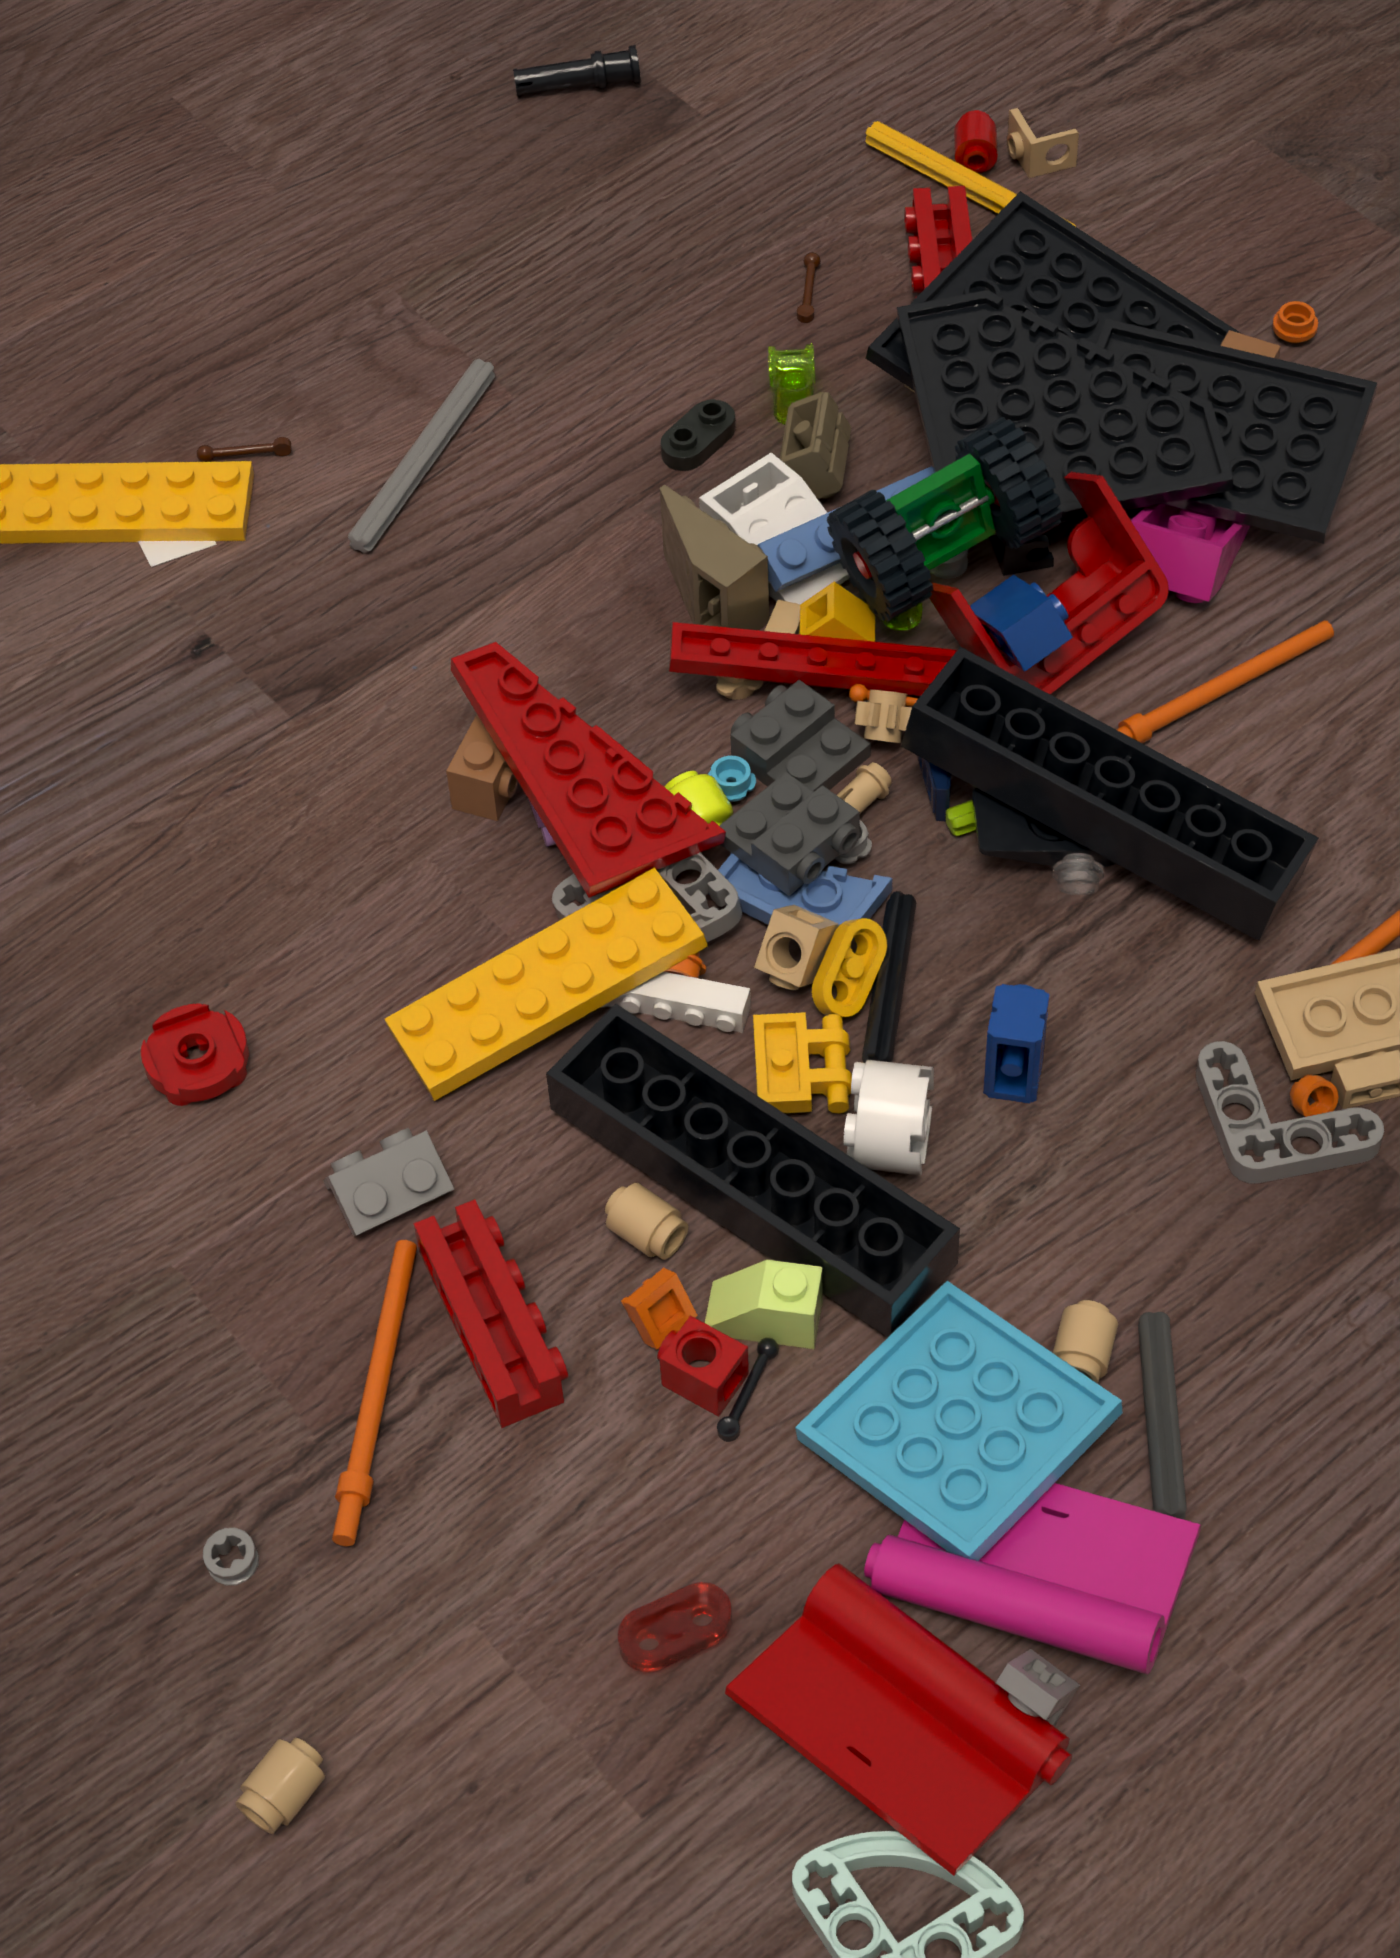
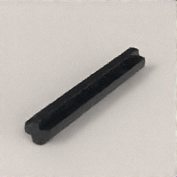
(890, 980)

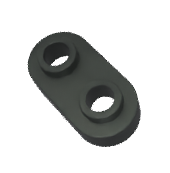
(698, 435)

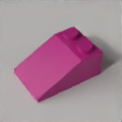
(1190, 548)

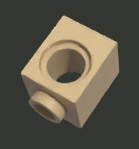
(809, 931)

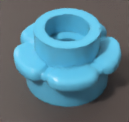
(733, 777)

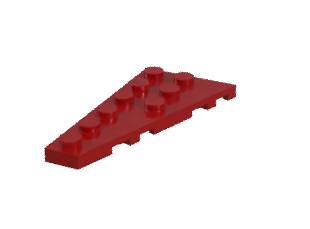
(582, 782)

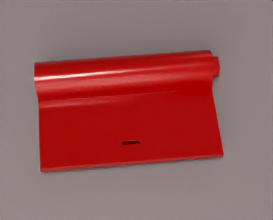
(900, 1719)

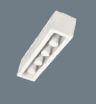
(689, 1001)

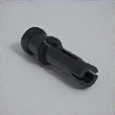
(598, 69)

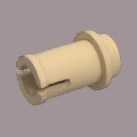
(870, 784)

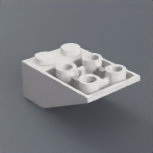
(765, 503)

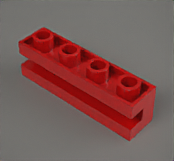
(938, 233)
(491, 1315)

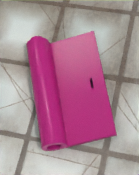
(1064, 1575)

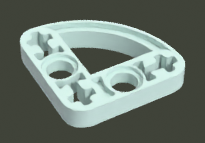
(894, 1850)

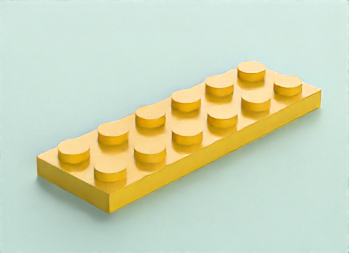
(125, 502)
(545, 983)

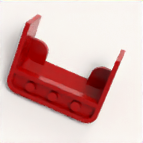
(1105, 599)

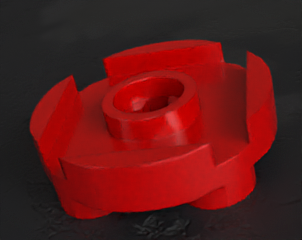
(198, 1078)

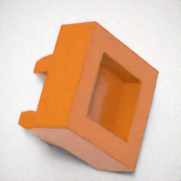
(659, 1307)

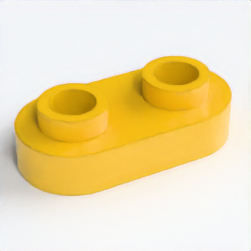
(849, 971)

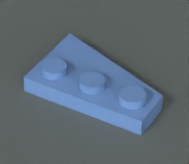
(829, 895)

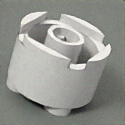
(891, 1116)

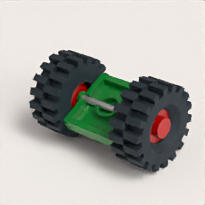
(987, 489)

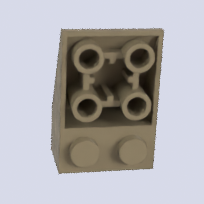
(713, 567)

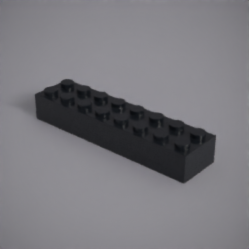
(1109, 792)
(753, 1169)

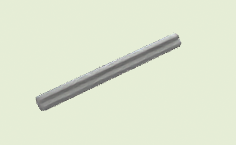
(421, 456)

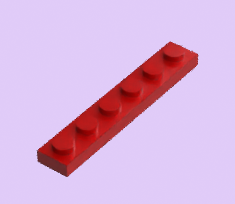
(804, 658)

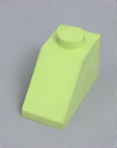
(768, 1302)

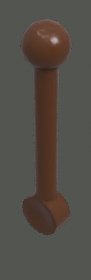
(805, 312)
(280, 447)

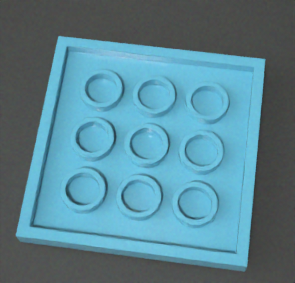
(959, 1422)

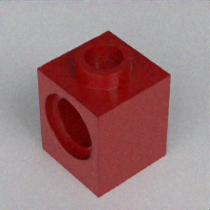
(709, 1385)

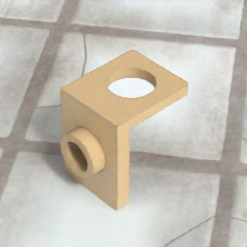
(1032, 151)

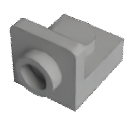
(1037, 1686)

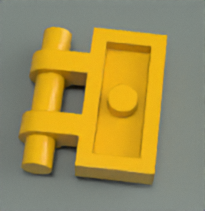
(783, 1062)

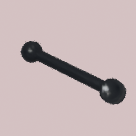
(728, 1427)

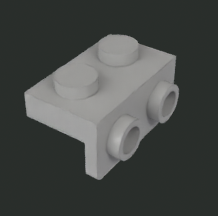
(388, 1182)

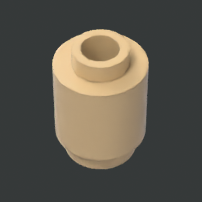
(645, 1221)
(1086, 1338)
(281, 1784)

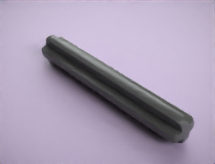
(1161, 1415)

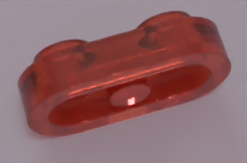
(671, 1625)

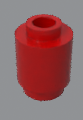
(976, 141)

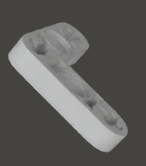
(1260, 1135)

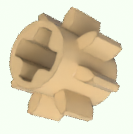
(883, 716)

